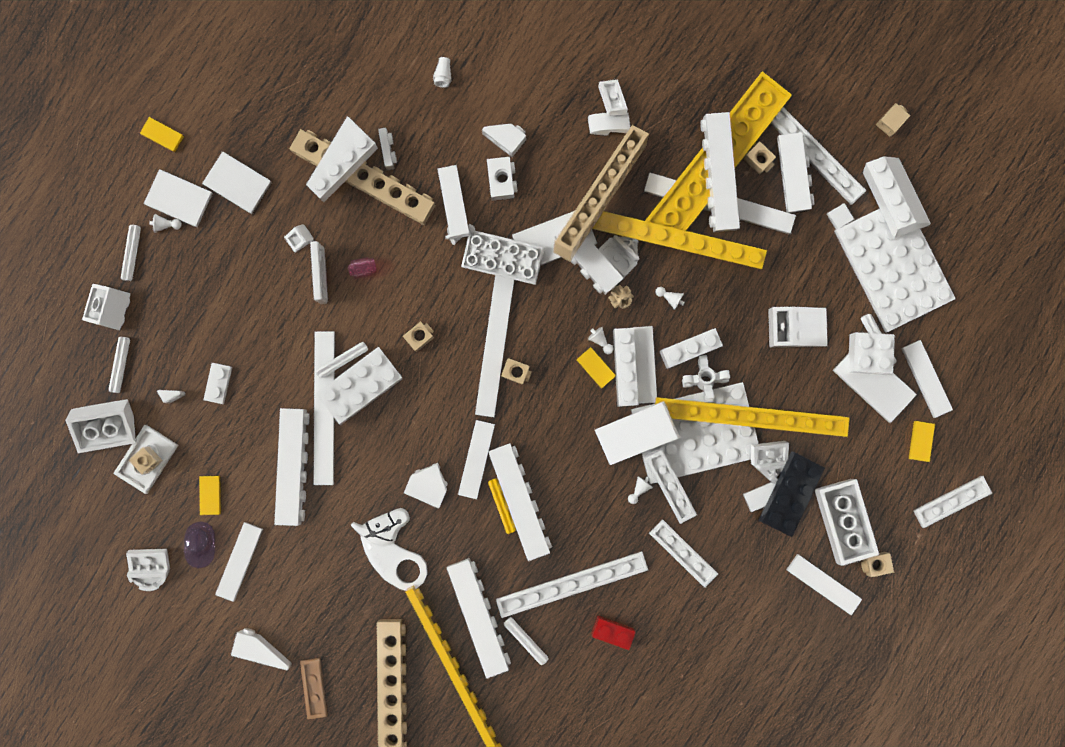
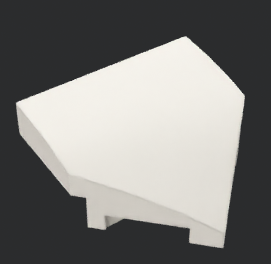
(621, 253)
(770, 458)
(427, 485)

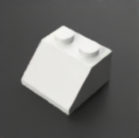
(106, 306)

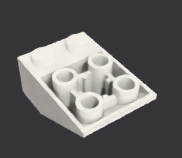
(797, 327)

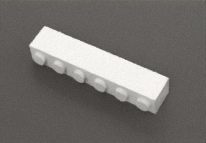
(720, 172)
(291, 467)
(519, 502)
(478, 618)

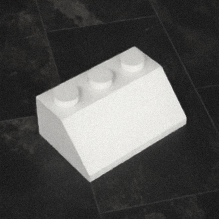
(101, 426)

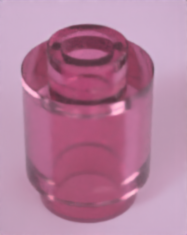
(362, 267)

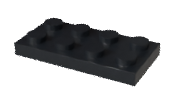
(791, 494)

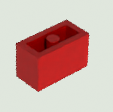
(613, 632)

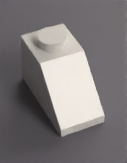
(506, 137)

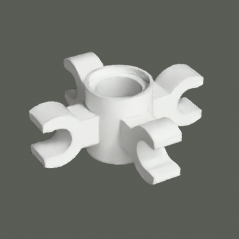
(691, 380)

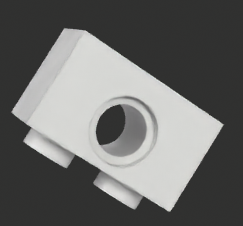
(498, 167)

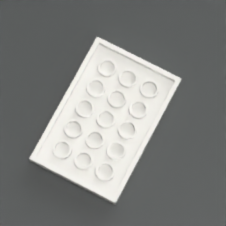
(894, 272)
(706, 444)

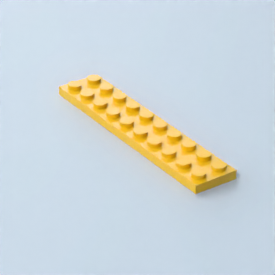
(747, 123)

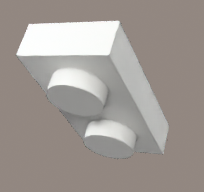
(612, 97)
(387, 140)
(217, 383)

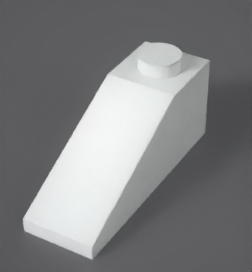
(255, 648)

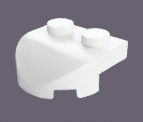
(148, 568)

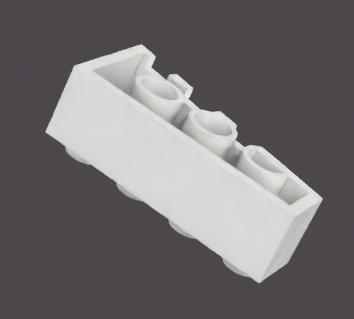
(343, 157)

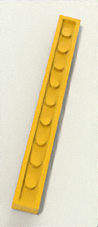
(681, 240)
(756, 417)
(452, 665)

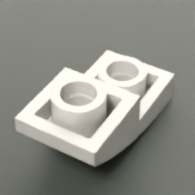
(603, 124)

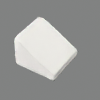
(298, 237)
(170, 396)

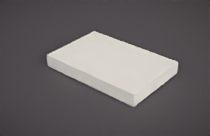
(237, 182)
(178, 198)
(319, 272)
(162, 447)

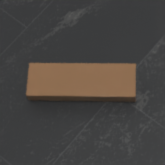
(313, 688)

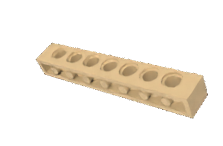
(600, 193)
(420, 213)
(394, 628)

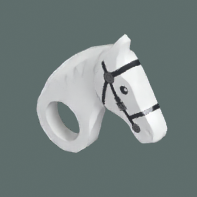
(379, 545)

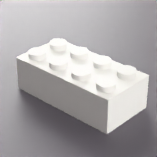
(359, 386)
(846, 522)

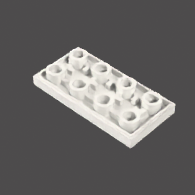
(544, 236)
(503, 257)
(882, 392)
(637, 433)

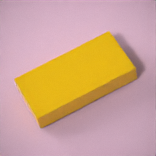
(161, 134)
(596, 367)
(921, 441)
(210, 495)

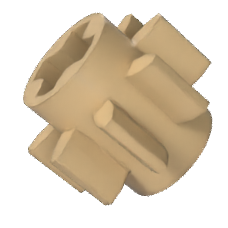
(621, 296)

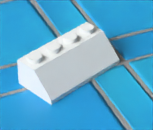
(895, 196)

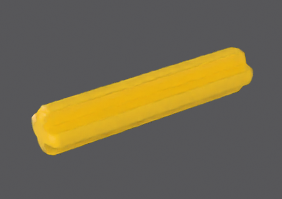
(502, 506)

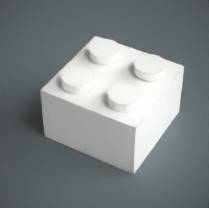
(871, 353)

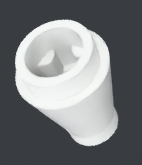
(442, 75)

